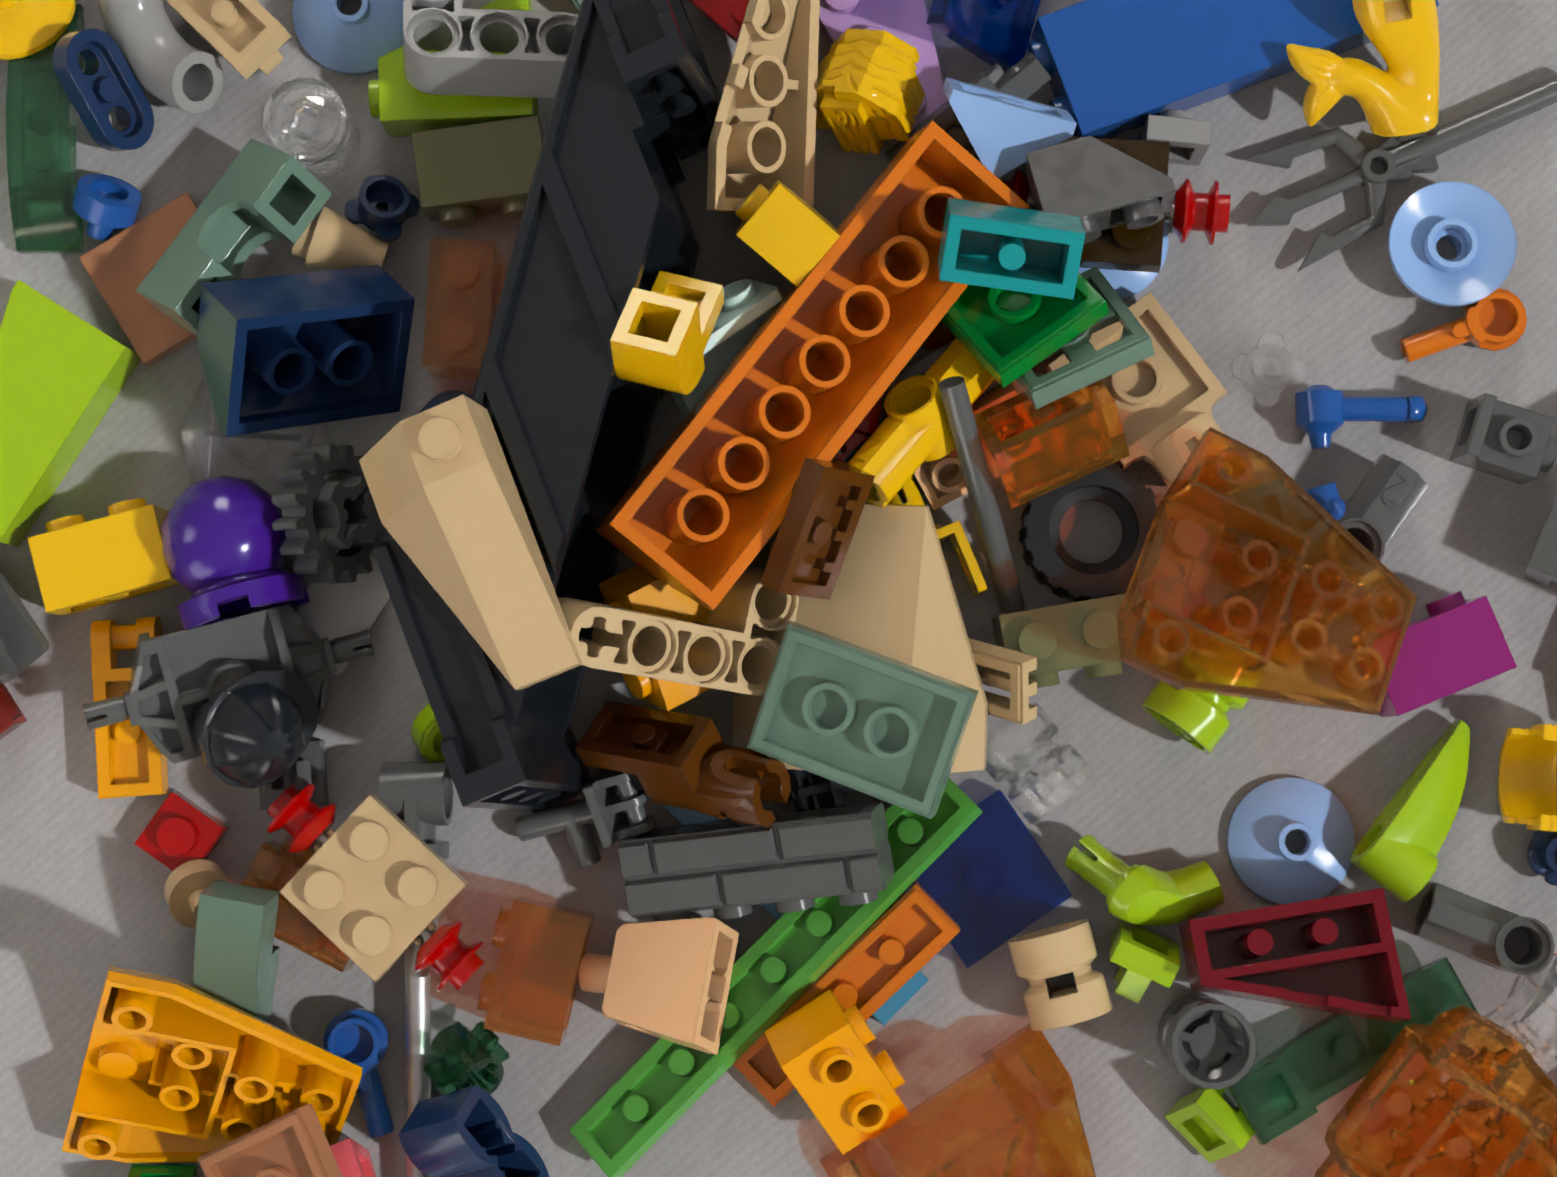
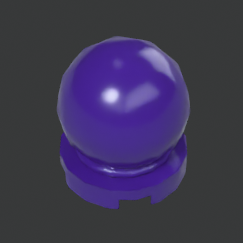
(227, 552)

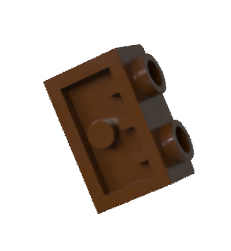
(817, 528)

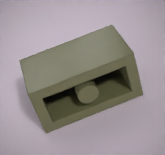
(477, 169)

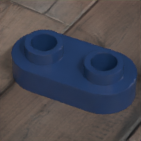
(103, 87)

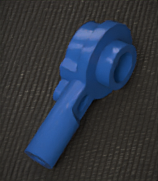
(363, 1040)

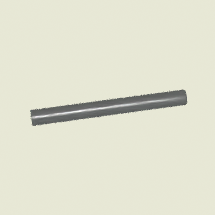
(981, 494)

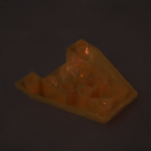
(1260, 591)

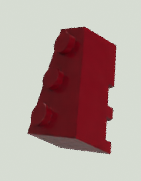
(1303, 954)

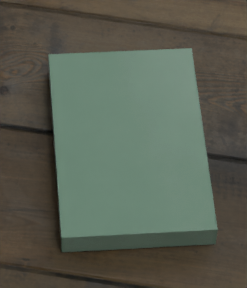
(862, 719)

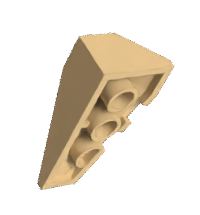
(767, 106)
(464, 526)

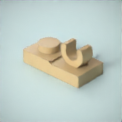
(238, 31)

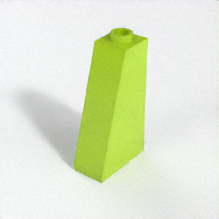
(53, 395)

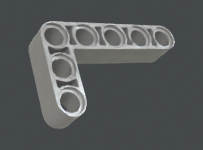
(467, 48)

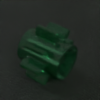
(466, 1059)

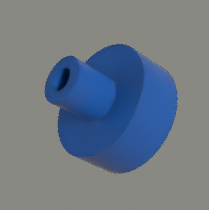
(106, 204)

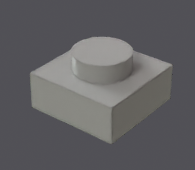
(1187, 136)

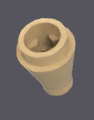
(338, 244)

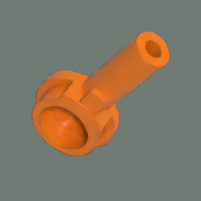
(1488, 324)

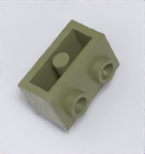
(1065, 638)

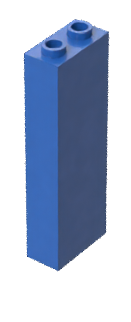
(1143, 57)

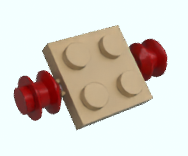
(374, 887)

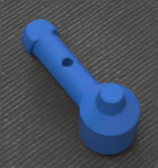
(1323, 410)

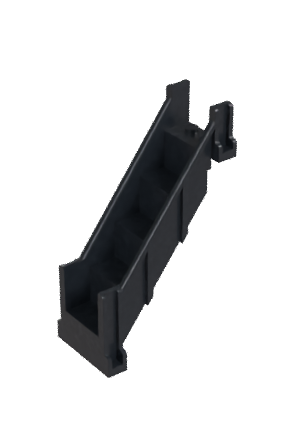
(570, 429)

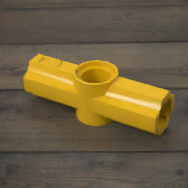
(916, 423)

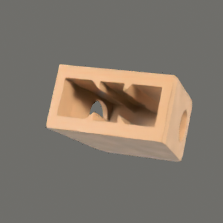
(667, 979)

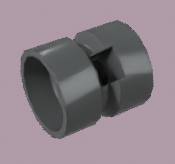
(1206, 1041)

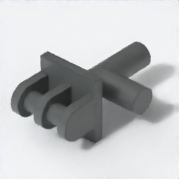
(610, 804)

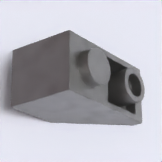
(1098, 186)

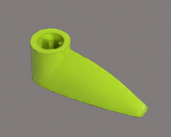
(1412, 827)

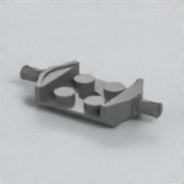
(178, 671)

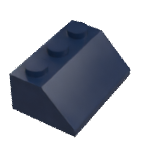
(304, 348)

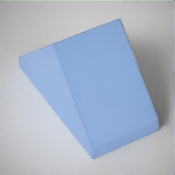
(1005, 125)

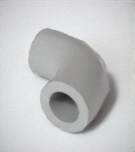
(161, 57)

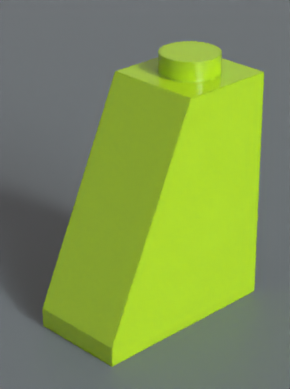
(408, 110)

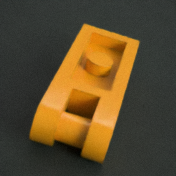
(124, 753)

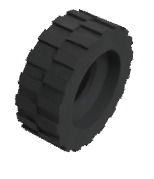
(1051, 561)

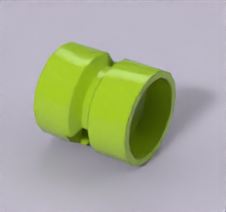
(1192, 715)

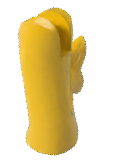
(1393, 100)

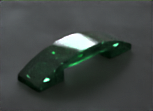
(42, 153)
(1336, 1054)

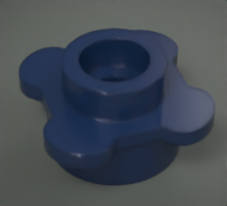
(387, 193)

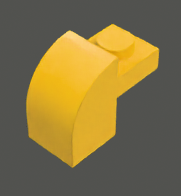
(666, 332)

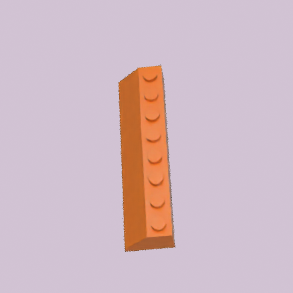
(802, 377)

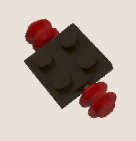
(1142, 248)

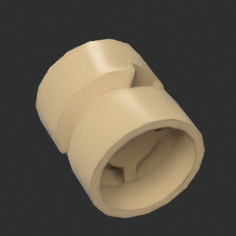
(1053, 953)

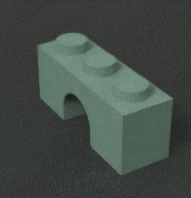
(255, 201)

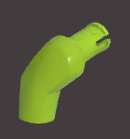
(1142, 892)

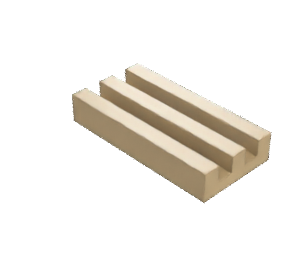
(1017, 682)

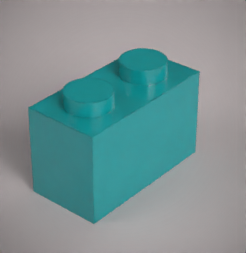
(1010, 248)

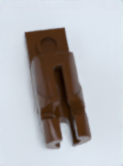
(685, 762)

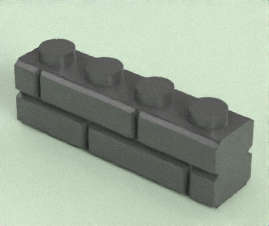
(743, 865)

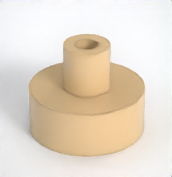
(186, 884)

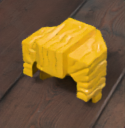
(868, 90)
(1529, 777)

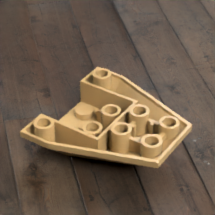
(900, 604)

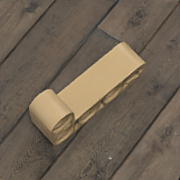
(734, 633)

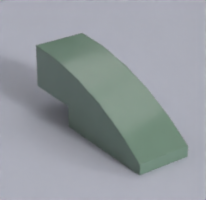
(236, 946)

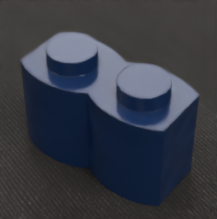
(467, 1137)

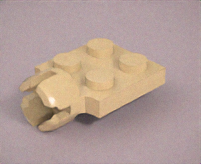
(1163, 398)

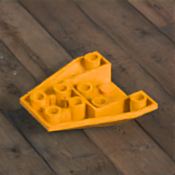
(189, 1073)

